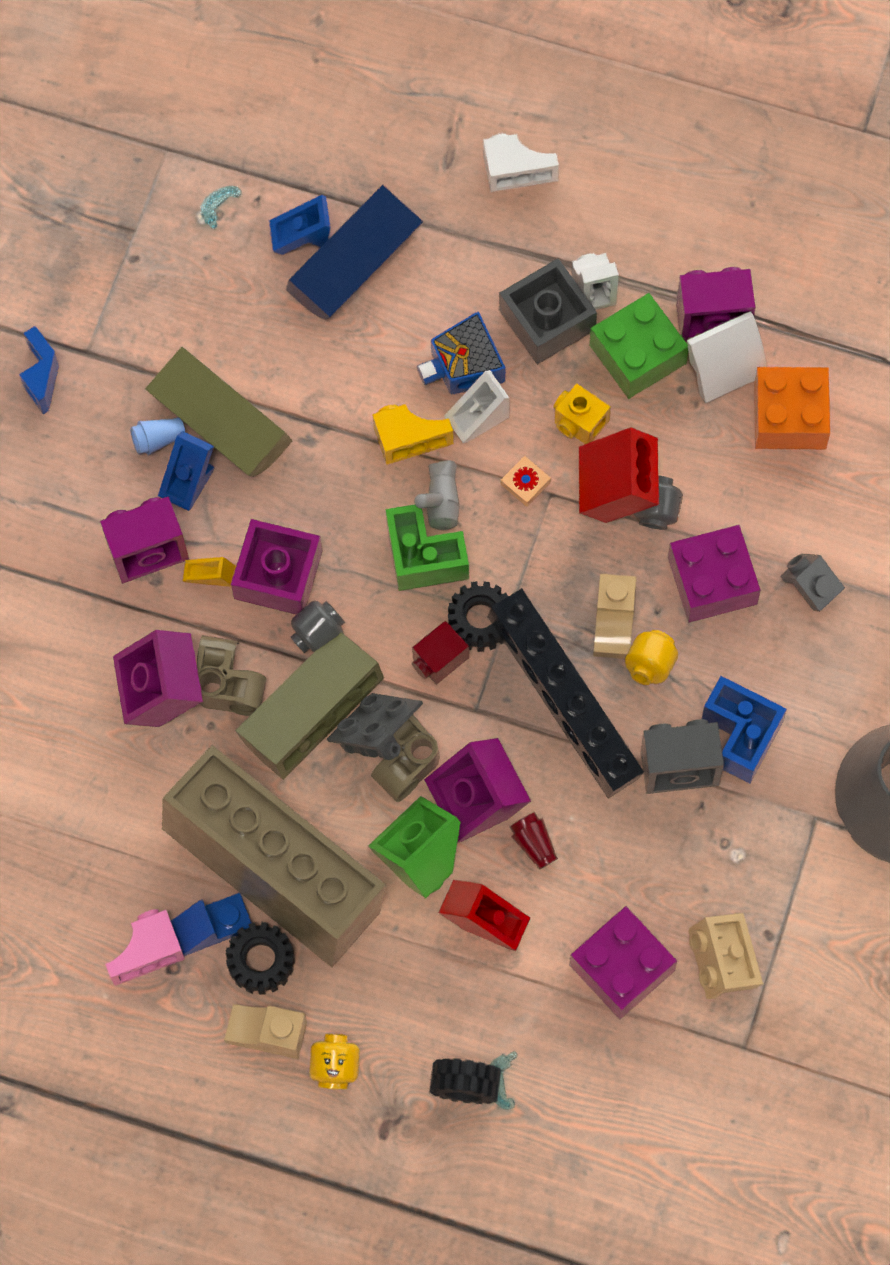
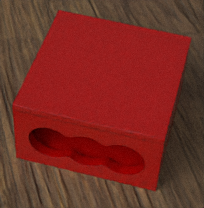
(618, 475)

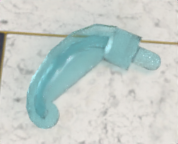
(214, 200)
(504, 1062)

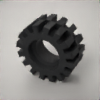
(463, 603)
(264, 980)
(465, 1081)

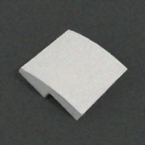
(726, 356)

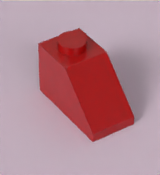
(484, 914)

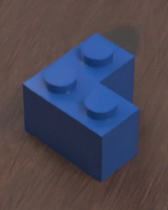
(749, 721)

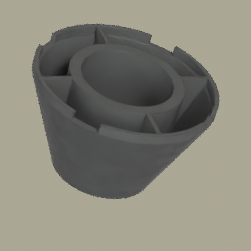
(862, 794)

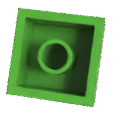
(638, 345)

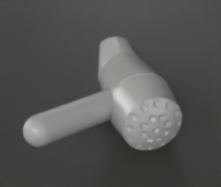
(442, 499)

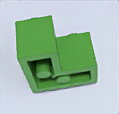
(424, 559)

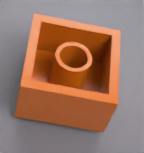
(792, 408)

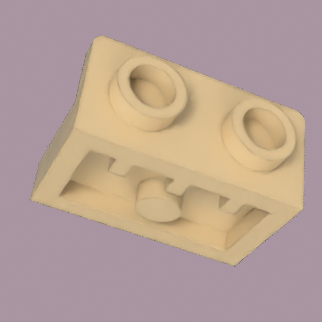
(724, 955)

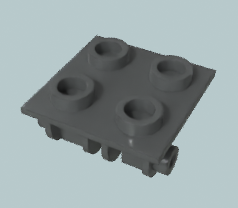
(372, 726)

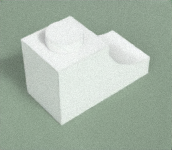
(514, 165)
(596, 279)

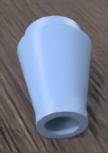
(155, 434)

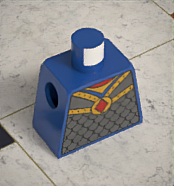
(462, 356)

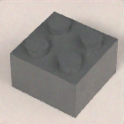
(547, 311)
(681, 756)

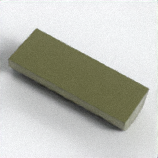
(219, 413)
(310, 704)

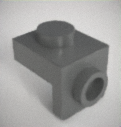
(813, 580)

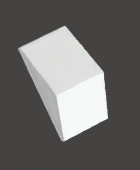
(479, 408)

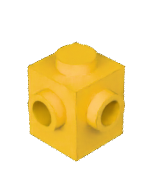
(580, 414)

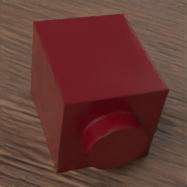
(439, 653)

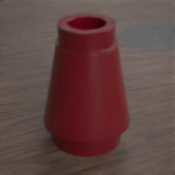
(534, 840)

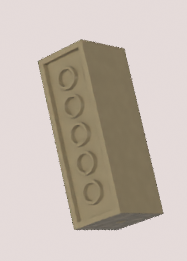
(272, 855)

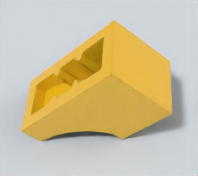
(407, 435)

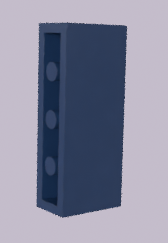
(353, 253)

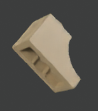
(614, 616)
(267, 1030)

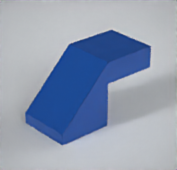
(40, 378)

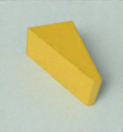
(209, 571)

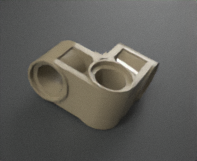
(239, 689)
(405, 771)

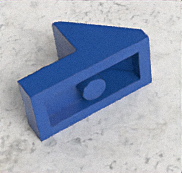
(301, 225)
(187, 471)
(210, 924)

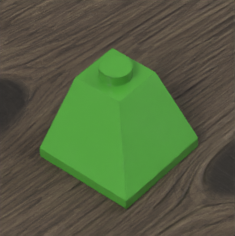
(420, 846)

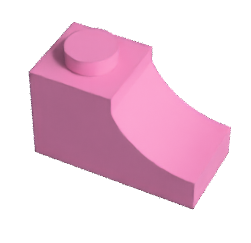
(150, 948)

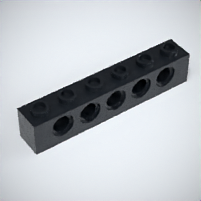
(565, 693)

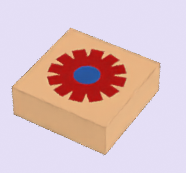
(525, 481)

